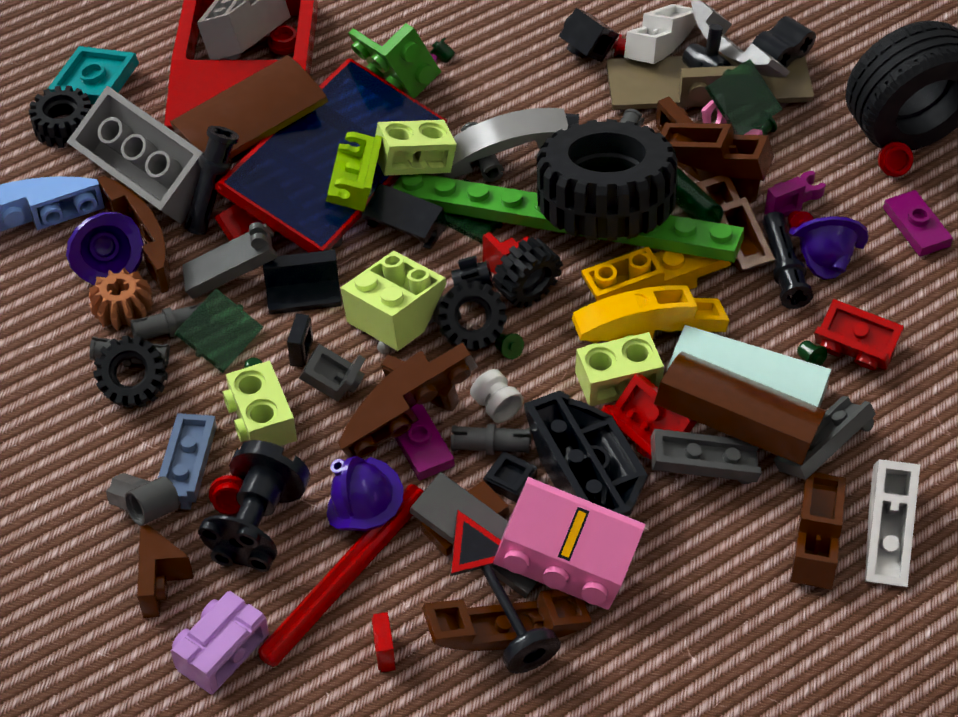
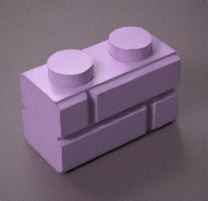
(219, 641)

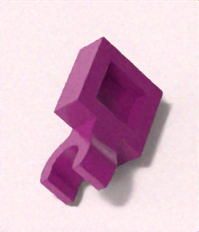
(791, 195)

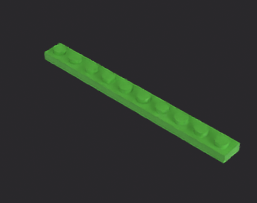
(521, 208)

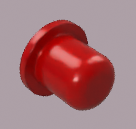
(619, 46)
(797, 218)

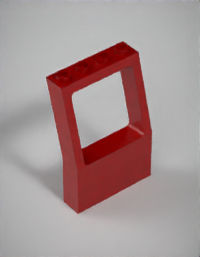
(200, 80)

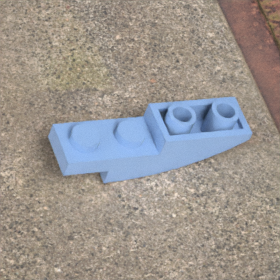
(47, 200)

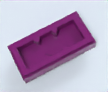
(917, 223)
(425, 446)

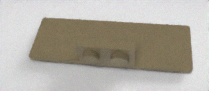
(643, 84)

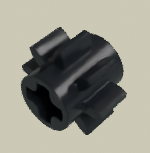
(472, 271)

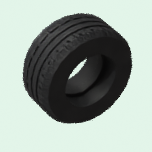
(907, 86)

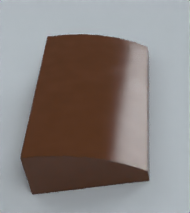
(254, 106)
(740, 407)

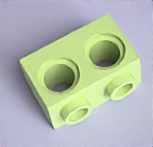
(415, 147)
(609, 366)
(259, 405)

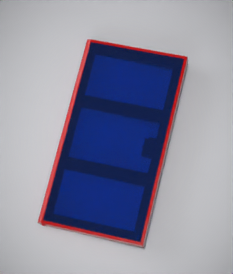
(290, 171)

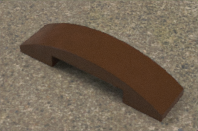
(124, 201)
(488, 627)

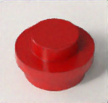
(282, 40)
(895, 159)
(224, 492)

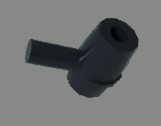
(701, 56)

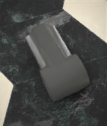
(143, 498)

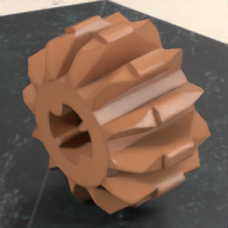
(120, 298)

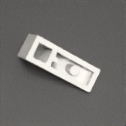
(891, 522)

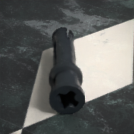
(213, 166)
(788, 271)

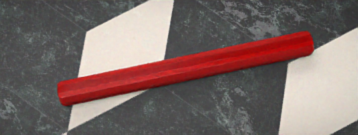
(335, 583)

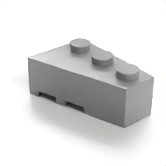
(236, 25)

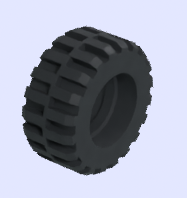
(606, 179)

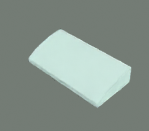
(761, 365)

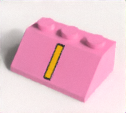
(568, 543)

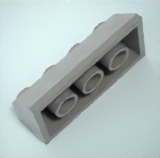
(140, 153)

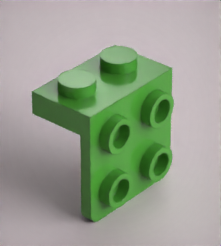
(399, 61)

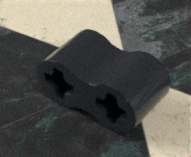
(786, 40)

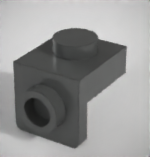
(332, 373)

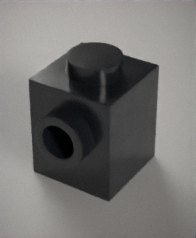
(588, 35)

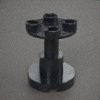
(266, 481)

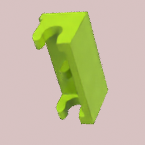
(354, 171)

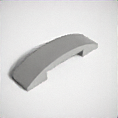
(763, 61)
(504, 133)

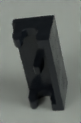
(406, 214)

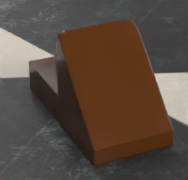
(158, 563)

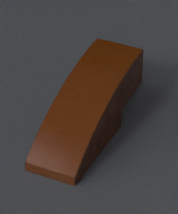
(720, 151)
(737, 212)
(819, 531)

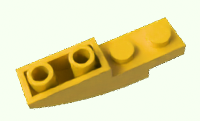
(645, 269)
(648, 310)

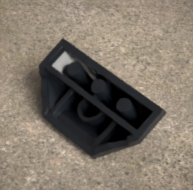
(585, 452)

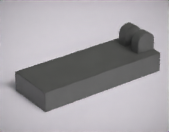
(229, 260)
(837, 427)
(704, 455)

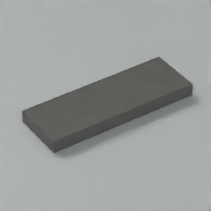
(438, 511)

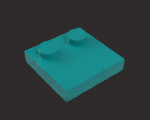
(94, 70)

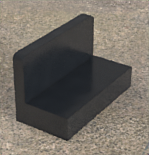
(302, 282)

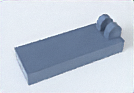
(188, 455)

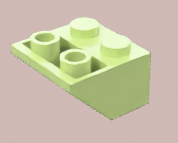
(393, 299)

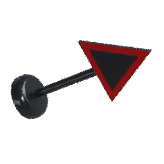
(476, 549)

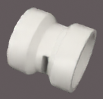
(493, 391)

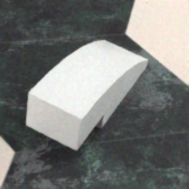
(660, 33)

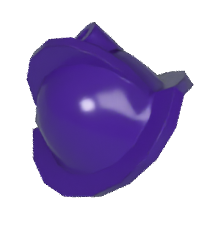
(104, 244)
(830, 244)
(363, 494)

